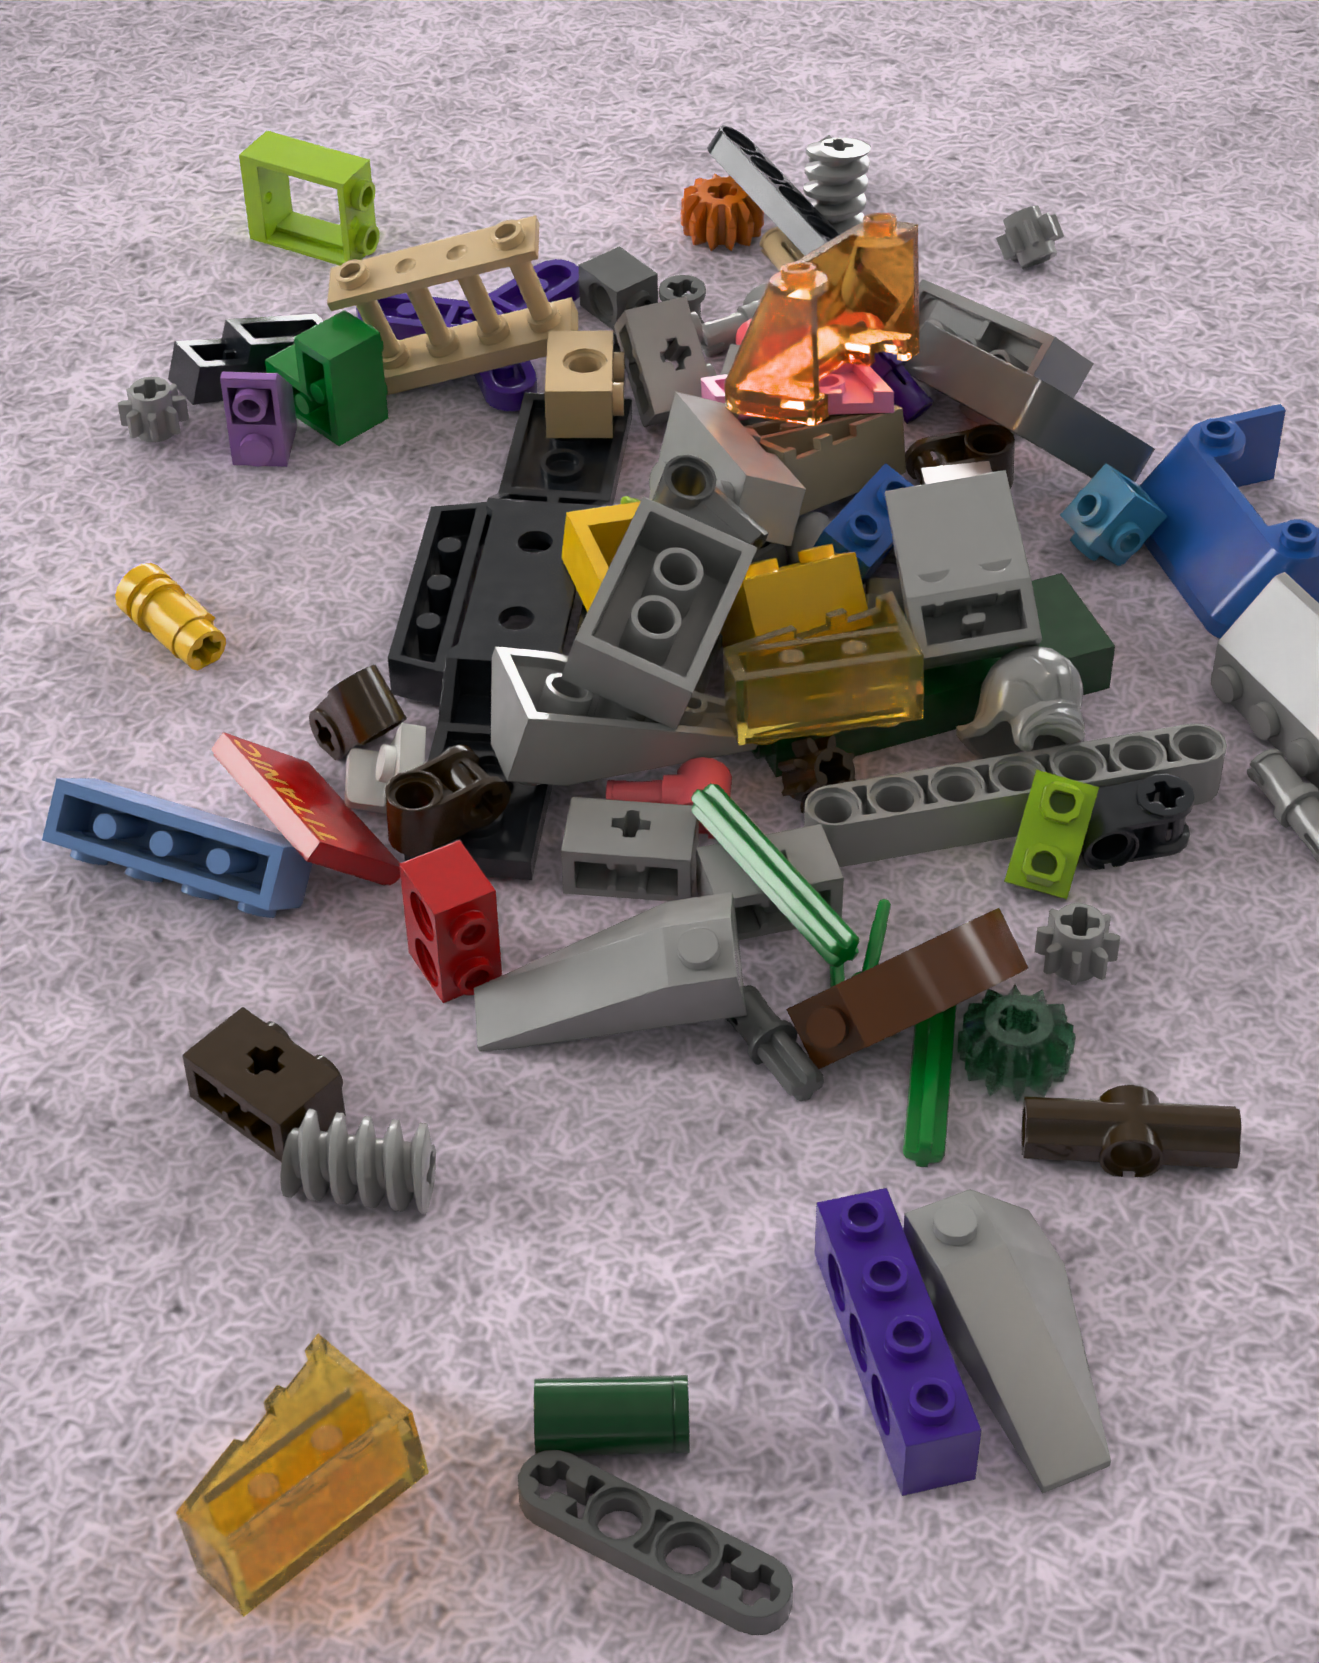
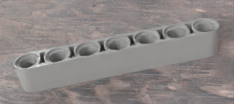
(989, 795)

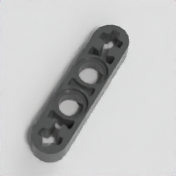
(660, 1532)

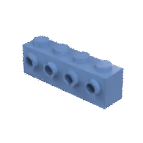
(177, 844)

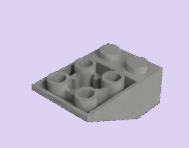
(963, 569)

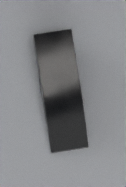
(243, 348)

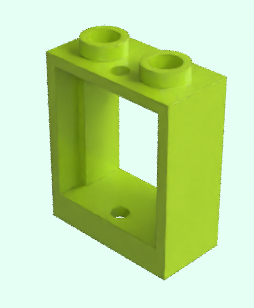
(268, 200)

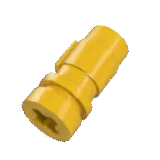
(172, 616)

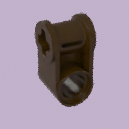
(977, 444)
(355, 713)
(439, 799)

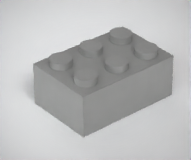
(658, 613)

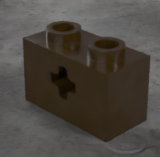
(261, 1080)

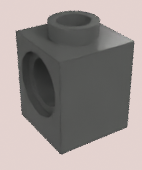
(615, 284)

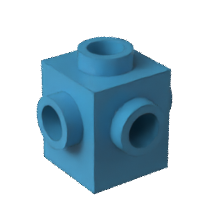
(1112, 517)

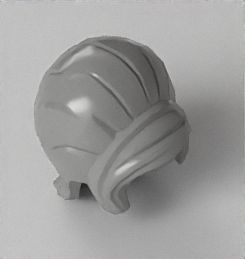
(1026, 705)

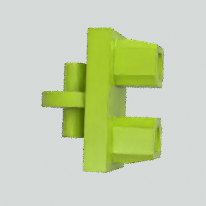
(1051, 834)

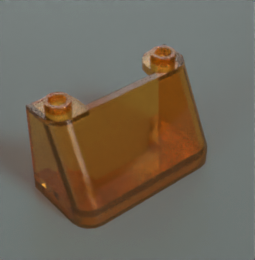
(825, 312)

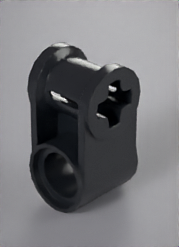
(1132, 826)

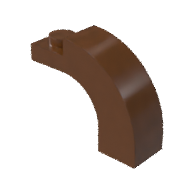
(907, 989)

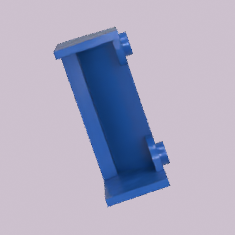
(1212, 536)

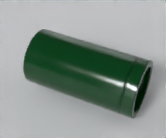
(612, 1415)

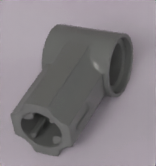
(691, 489)

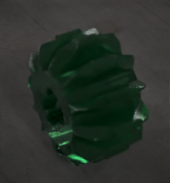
(1016, 1042)

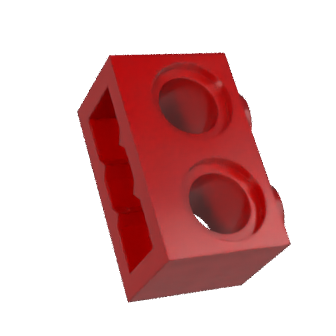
(451, 920)

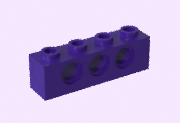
(896, 1342)

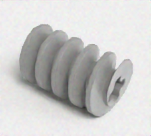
(838, 180)
(359, 1163)

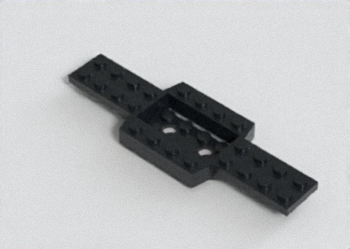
(470, 584)

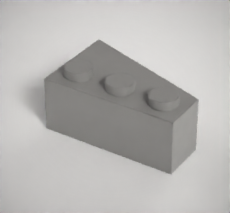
(742, 468)

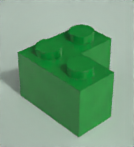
(336, 377)

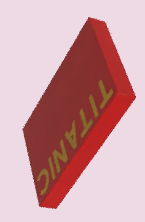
(306, 810)

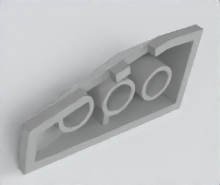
(1013, 1328)

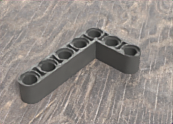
(1025, 405)

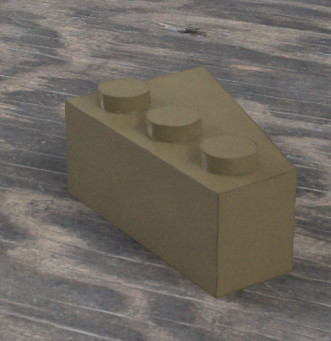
(837, 453)

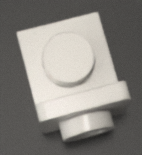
(371, 770)

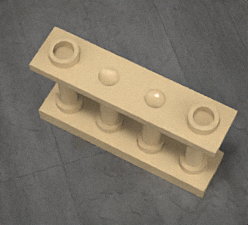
(466, 348)

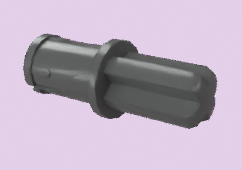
(775, 1045)

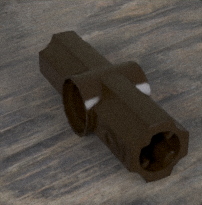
(1130, 1132)

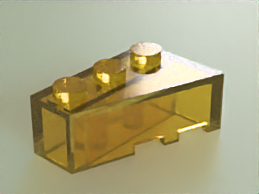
(827, 678)
(301, 1479)

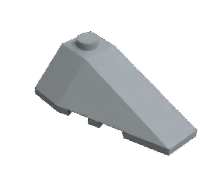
(1004, 338)
(569, 736)
(638, 975)

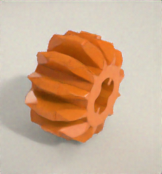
(720, 213)

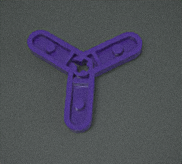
(503, 386)

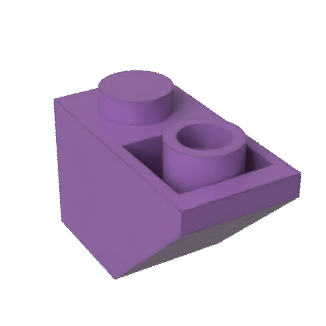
(259, 418)

